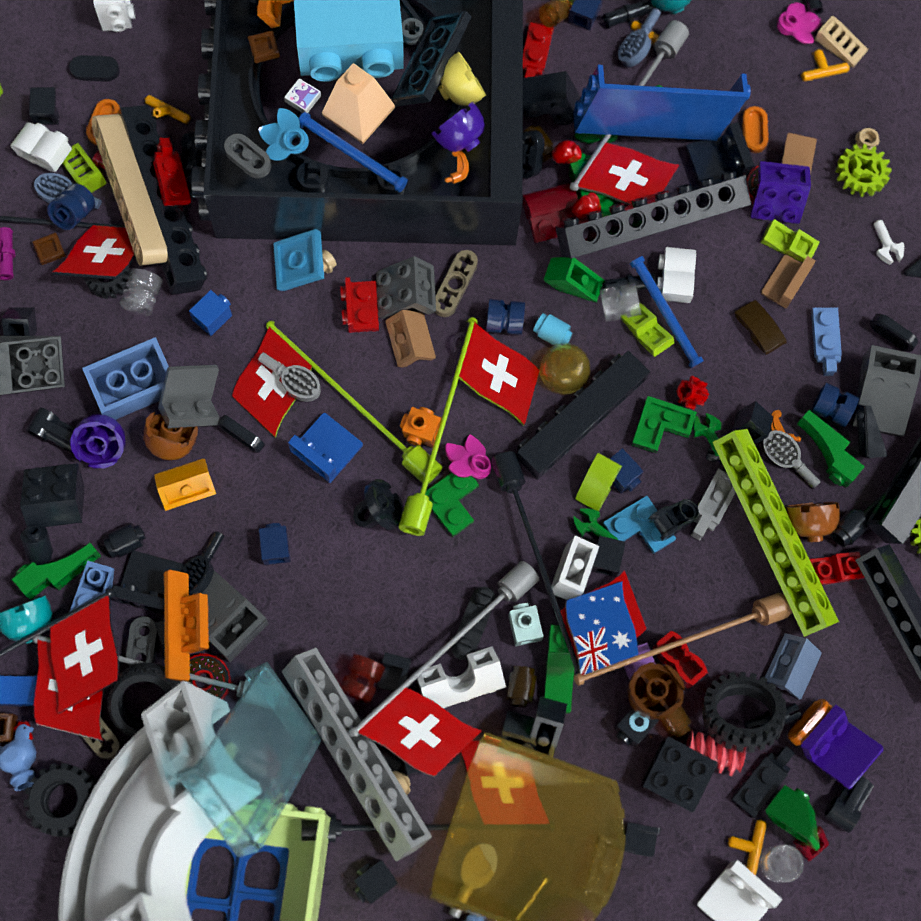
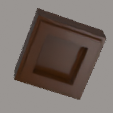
(263, 46)
(49, 248)

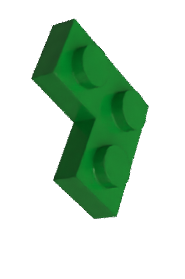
(661, 417)
(446, 501)

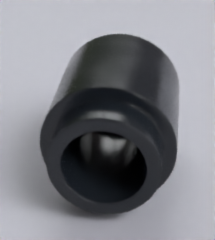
(124, 540)
(37, 544)

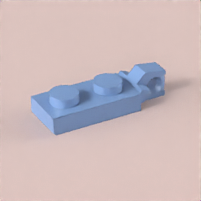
(826, 338)

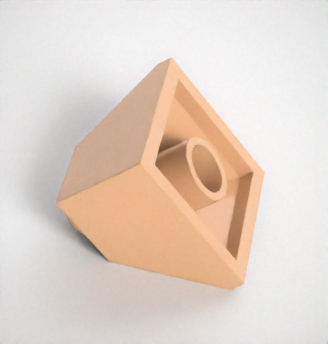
(357, 104)

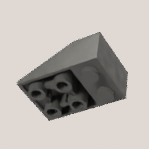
(30, 363)
(889, 387)
(231, 618)

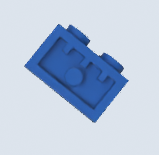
(326, 447)

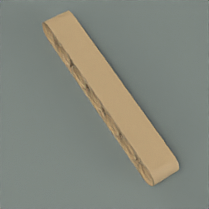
(129, 189)

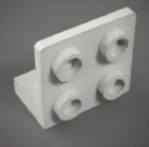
(738, 896)

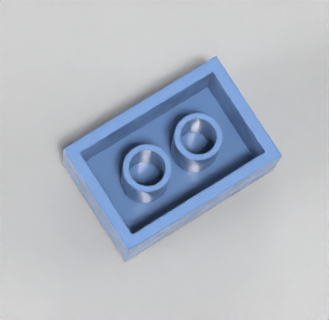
(128, 379)

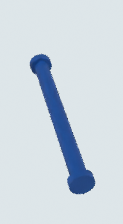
(354, 153)
(666, 312)

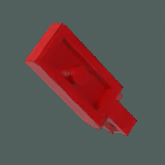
(536, 49)
(170, 175)

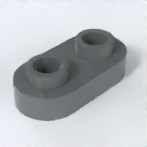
(248, 157)
(142, 644)

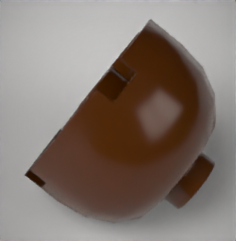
(655, 691)

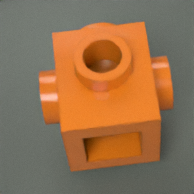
(428, 427)

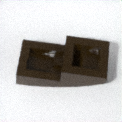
(761, 326)

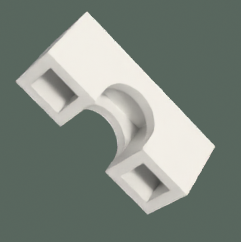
(481, 677)

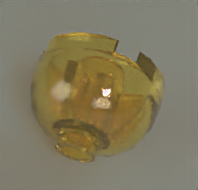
(564, 368)

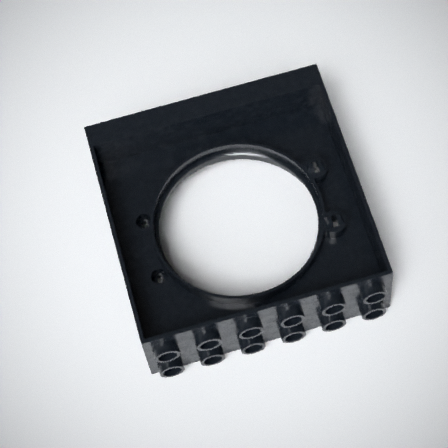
(356, 201)

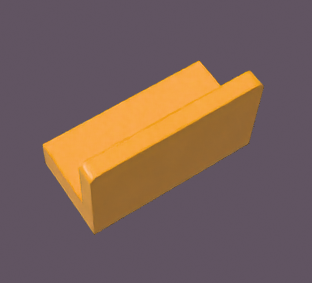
(184, 484)

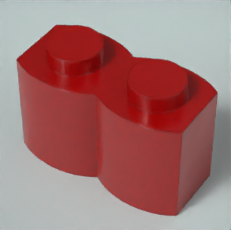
(685, 663)

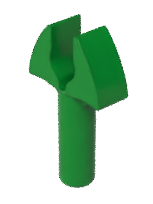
(709, 433)
(593, 526)

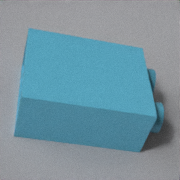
(347, 32)

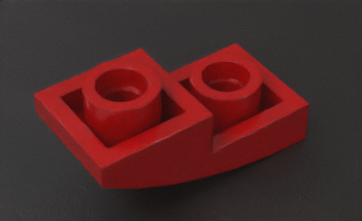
(837, 568)

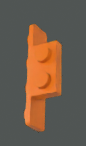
(184, 624)

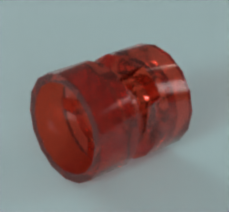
(364, 669)

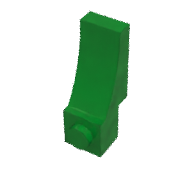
(842, 466)
(35, 578)
(559, 669)

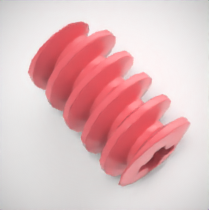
(723, 756)

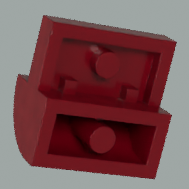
(548, 209)

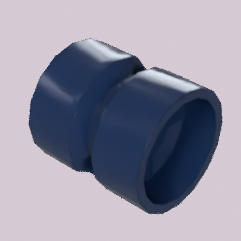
(71, 206)
(505, 316)
(834, 404)

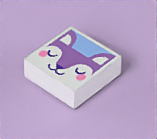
(302, 96)

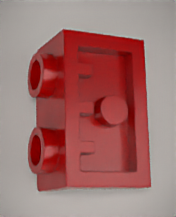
(361, 306)

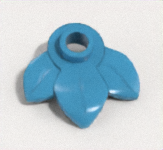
(281, 134)

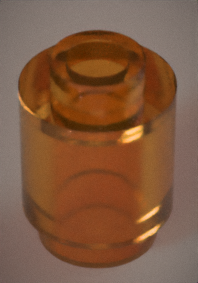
(554, 12)
(676, 723)

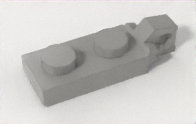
(713, 504)

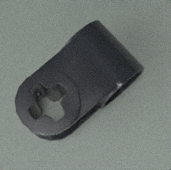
(674, 518)

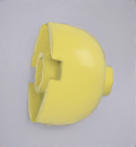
(460, 83)

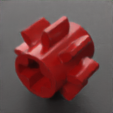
(692, 392)

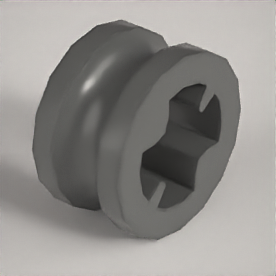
(415, 24)

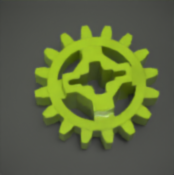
(870, 179)

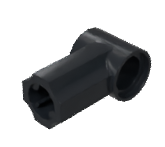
(51, 428)
(847, 806)

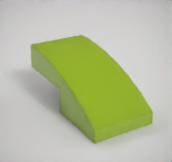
(791, 243)
(648, 331)
(598, 482)

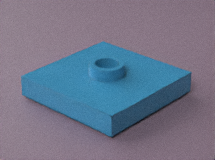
(298, 260)

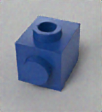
(211, 312)

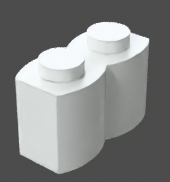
(41, 146)
(677, 274)

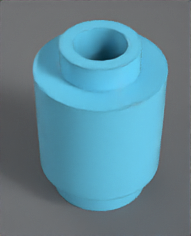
(553, 329)

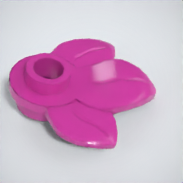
(799, 23)
(467, 458)

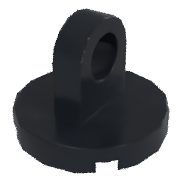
(383, 506)

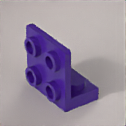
(781, 192)
(841, 748)

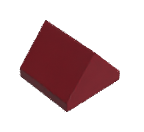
(807, 851)

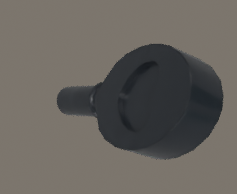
(200, 567)

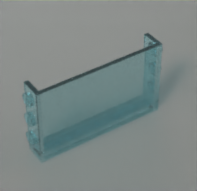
(253, 762)

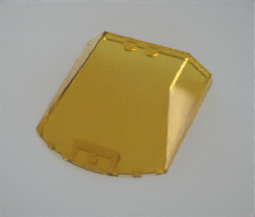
(530, 838)

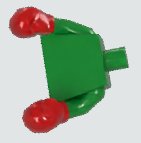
(587, 201)

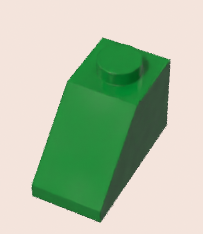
(573, 278)
(795, 815)

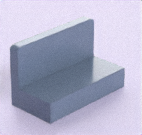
(793, 665)

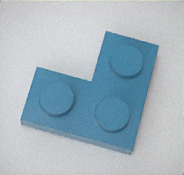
(635, 520)

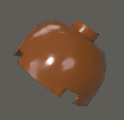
(168, 442)
(814, 519)

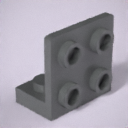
(405, 287)
(188, 396)

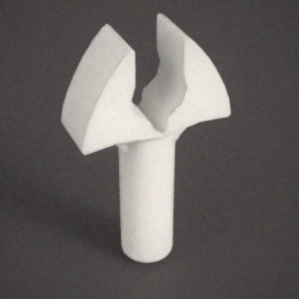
(887, 244)

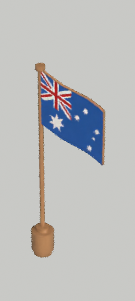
(608, 638)

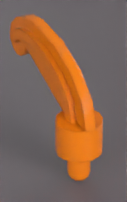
(462, 168)
(776, 425)

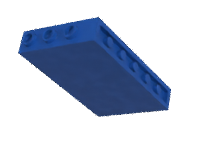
(656, 110)

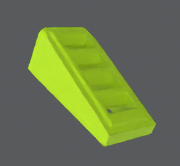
(92, 180)

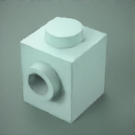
(525, 624)

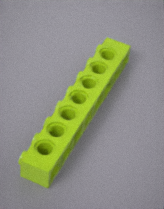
(775, 532)

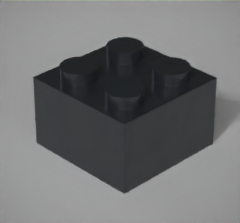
(52, 495)

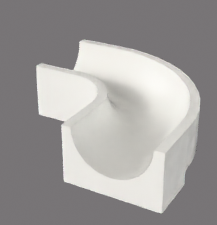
(141, 820)

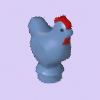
(19, 756)

